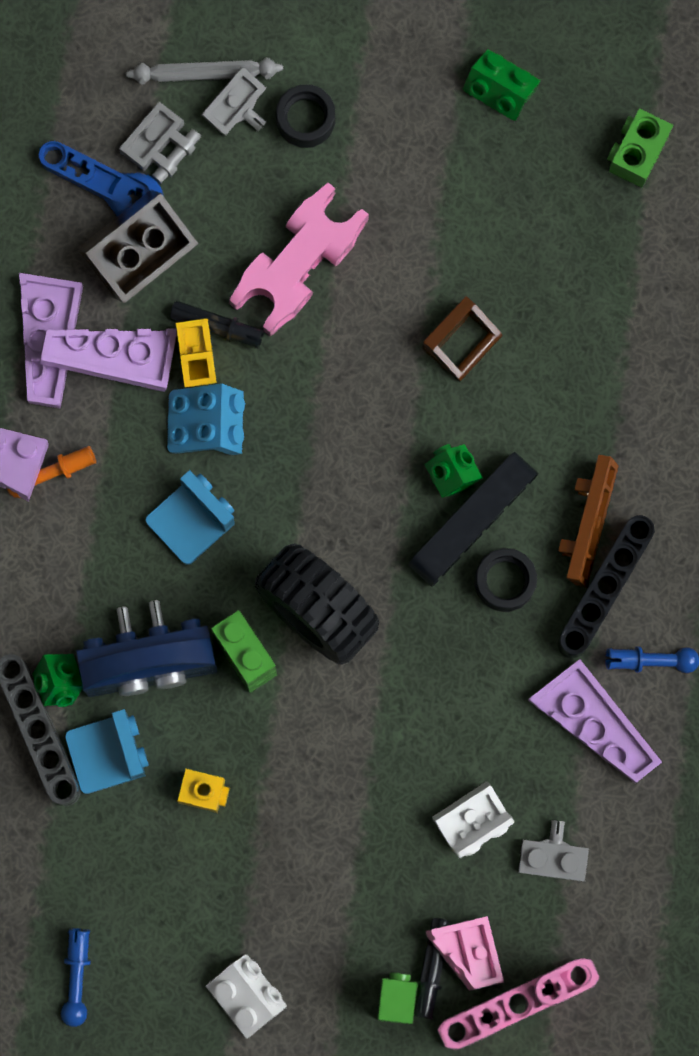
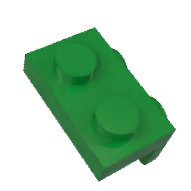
(500, 84)

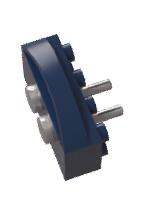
(156, 660)

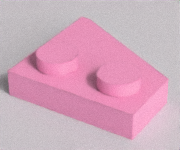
(469, 952)

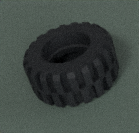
(317, 603)

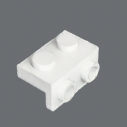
(473, 820)
(246, 995)

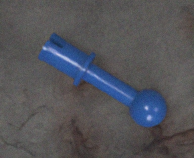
(685, 659)
(74, 1011)

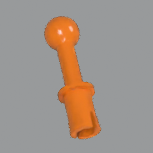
(66, 465)

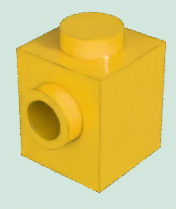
(203, 791)

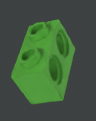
(644, 150)
(397, 999)

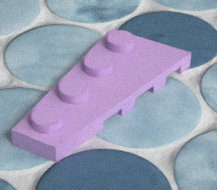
(46, 306)
(116, 355)
(20, 461)
(591, 716)

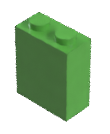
(244, 651)

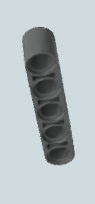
(49, 742)

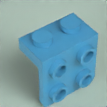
(206, 419)
(191, 518)
(106, 752)

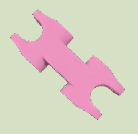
(284, 277)
(536, 1001)

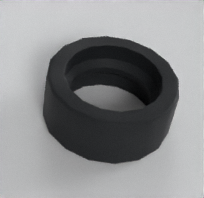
(297, 93)
(524, 564)

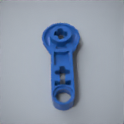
(101, 179)

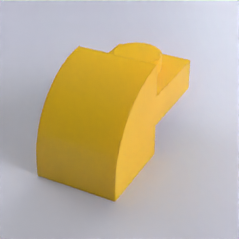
(196, 352)

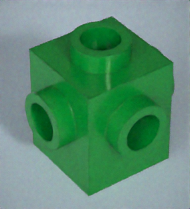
(453, 470)
(57, 680)

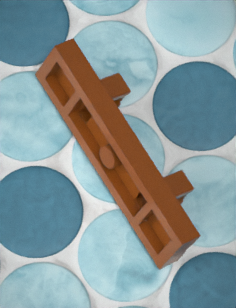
(598, 497)

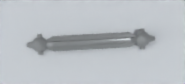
(202, 70)

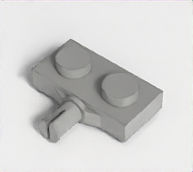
(236, 103)
(554, 856)

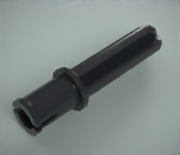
(219, 325)
(429, 976)

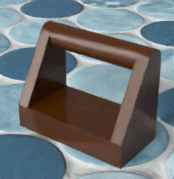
(449, 326)

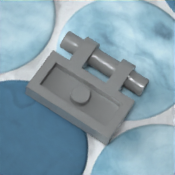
(153, 136)

